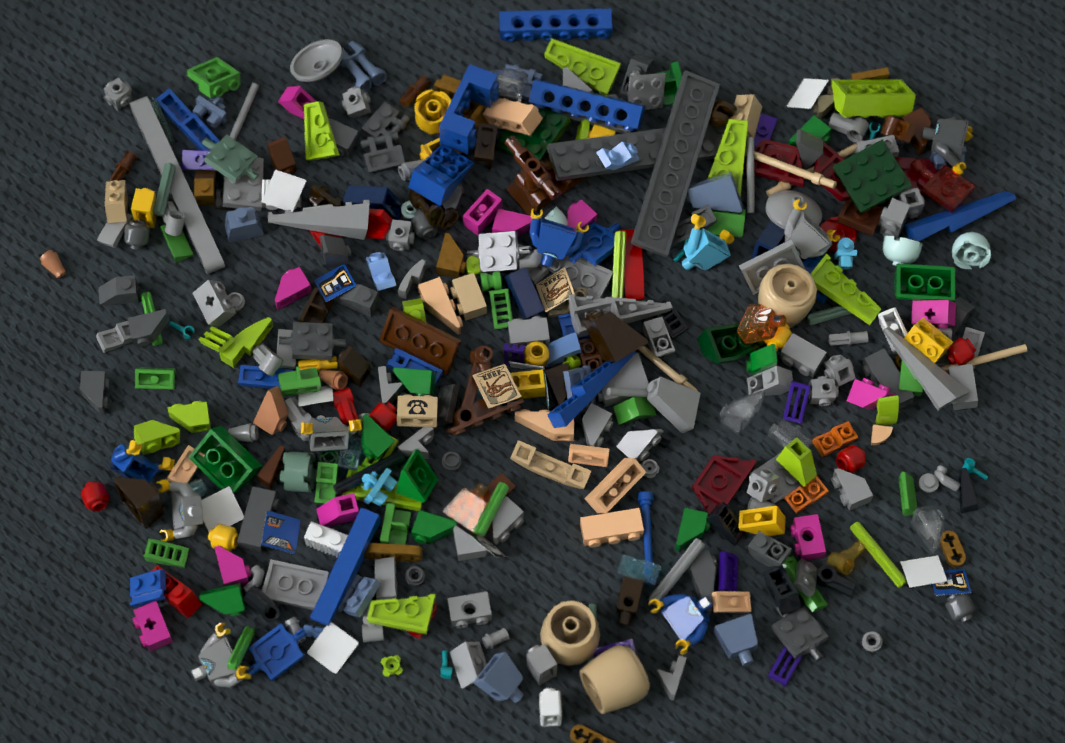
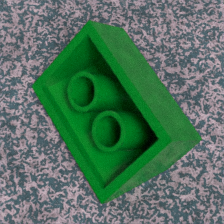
(924, 282)
(225, 460)

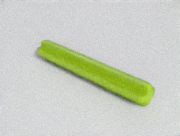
(619, 264)
(878, 554)

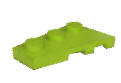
(318, 133)
(405, 614)

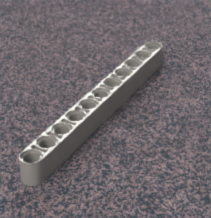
(180, 190)

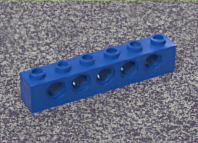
(563, 18)
(634, 111)

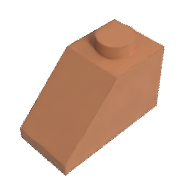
(272, 412)

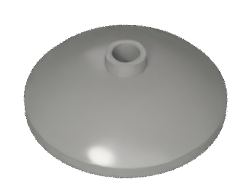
(316, 60)
(781, 204)

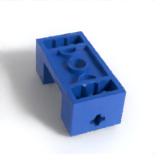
(476, 86)

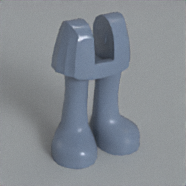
(376, 74)

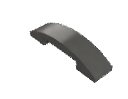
(684, 227)

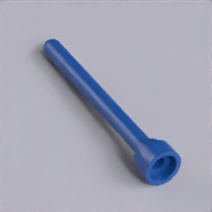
(645, 500)

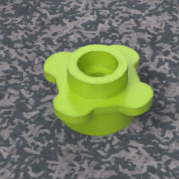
(391, 660)

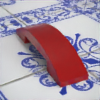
(633, 269)

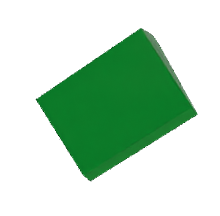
(416, 478)

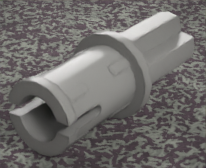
(848, 338)

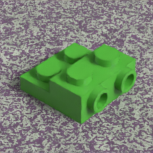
(215, 77)

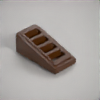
(271, 469)

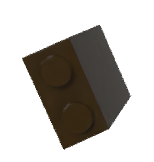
(612, 335)

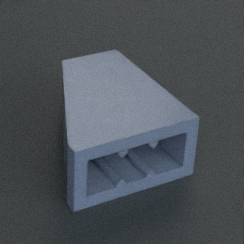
(718, 192)

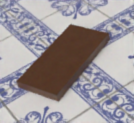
(420, 339)

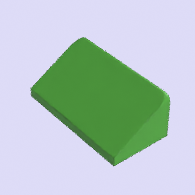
(178, 246)
(155, 378)
(907, 494)

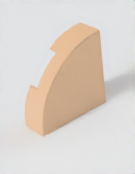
(880, 434)

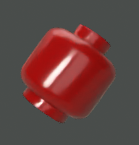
(961, 352)
(384, 415)
(851, 459)
(95, 496)

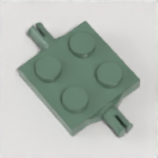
(230, 158)

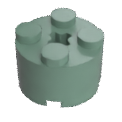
(298, 471)

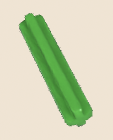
(148, 308)
(491, 509)
(240, 648)

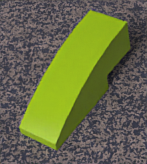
(246, 341)

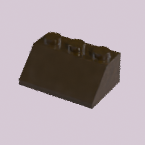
(140, 499)

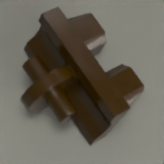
(320, 196)

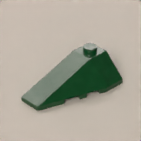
(724, 344)

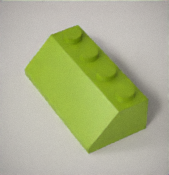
(872, 98)

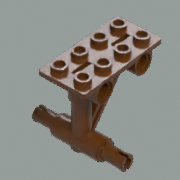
(537, 182)
(478, 411)

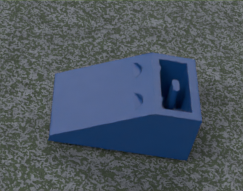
(440, 174)

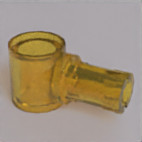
(844, 561)

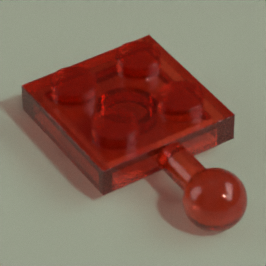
(945, 186)

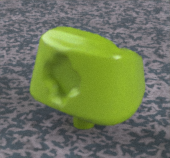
(473, 265)
(573, 361)

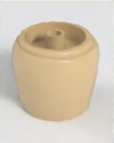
(788, 292)
(570, 633)
(615, 679)

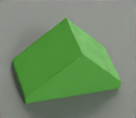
(633, 409)

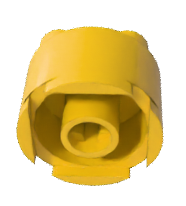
(430, 110)

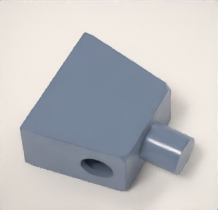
(243, 224)
(738, 638)
(500, 678)

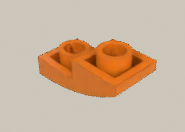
(835, 439)
(805, 496)

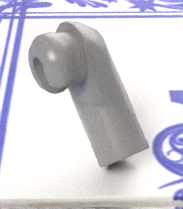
(533, 261)
(945, 480)
(257, 578)

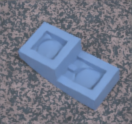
(563, 348)

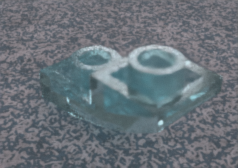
(351, 457)
(639, 569)

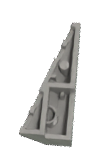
(342, 220)
(626, 309)
(937, 383)

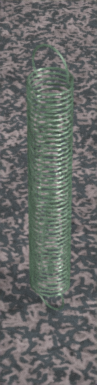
(163, 120)

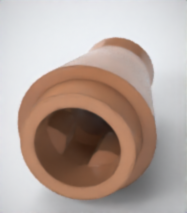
(51, 261)
(334, 379)

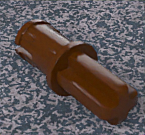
(414, 90)
(123, 167)

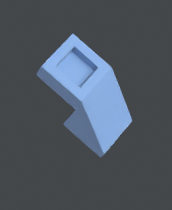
(619, 156)
(380, 271)

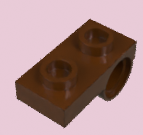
(900, 129)

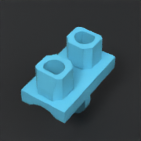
(845, 253)
(375, 494)

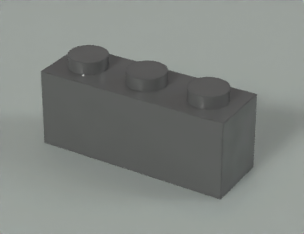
(884, 372)
(254, 519)

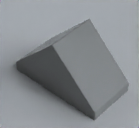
(573, 81)
(467, 546)

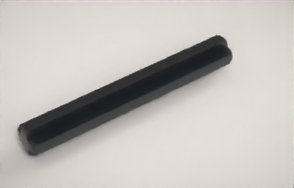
(378, 467)

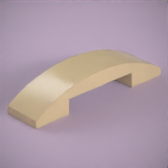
(550, 467)

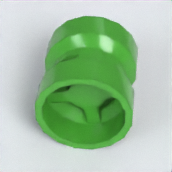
(490, 281)

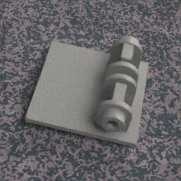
(647, 89)

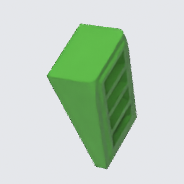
(500, 293)
(149, 557)

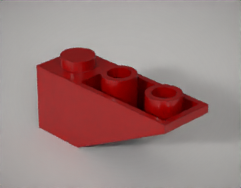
(180, 596)

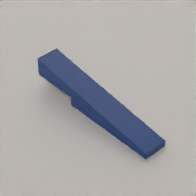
(183, 118)
(960, 217)
(585, 391)
(346, 566)

